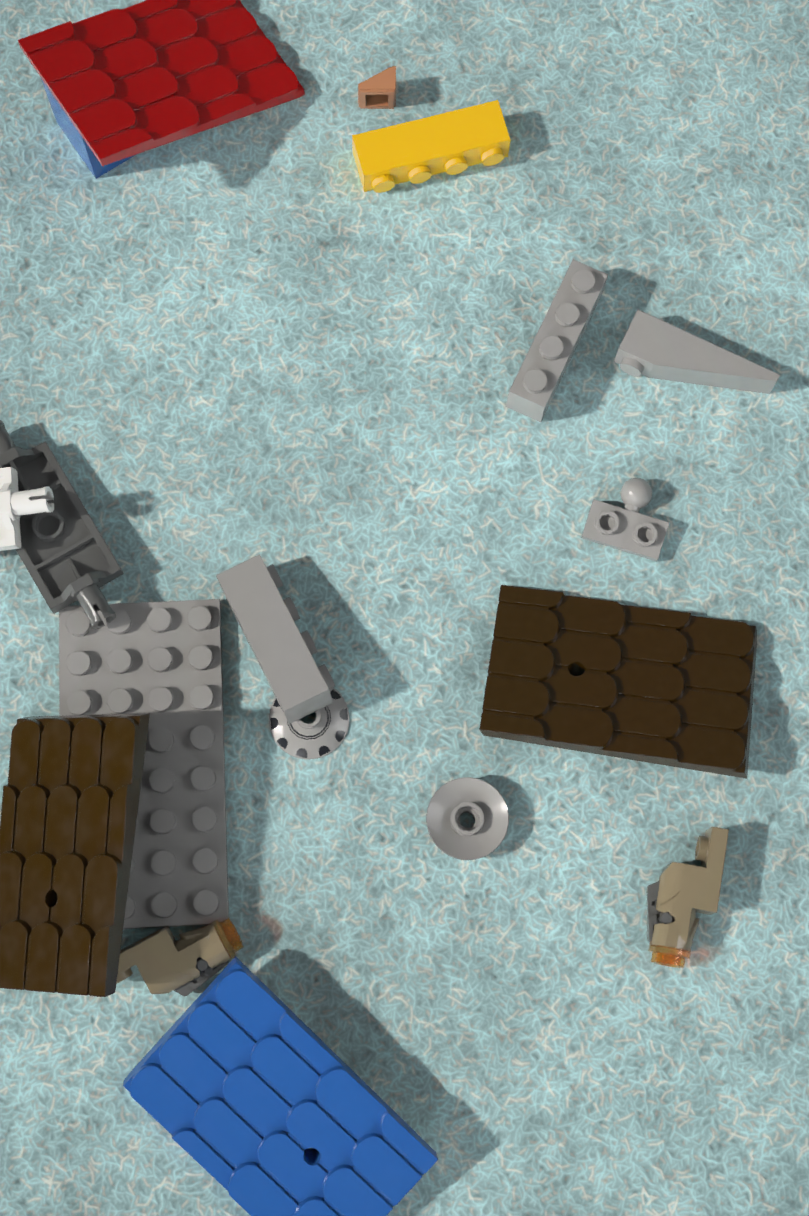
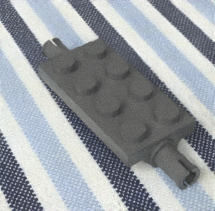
(60, 546)

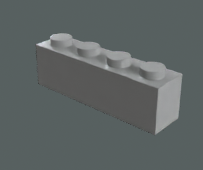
(556, 340)
(275, 639)

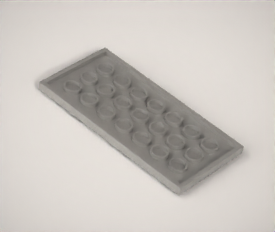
(169, 665)

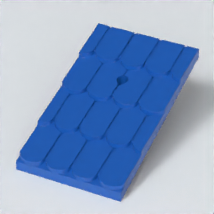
(256, 1089)

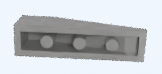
(673, 354)

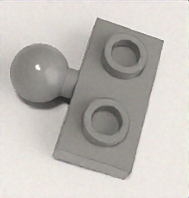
(626, 527)

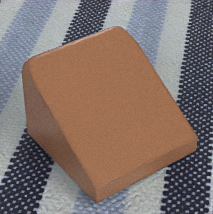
(378, 90)

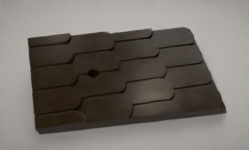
(621, 681)
(68, 850)

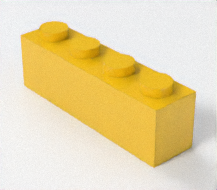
(431, 146)

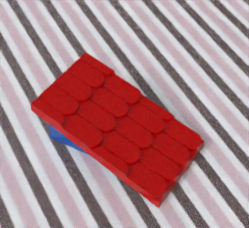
(156, 75)

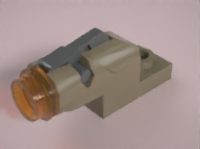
(682, 893)
(183, 963)

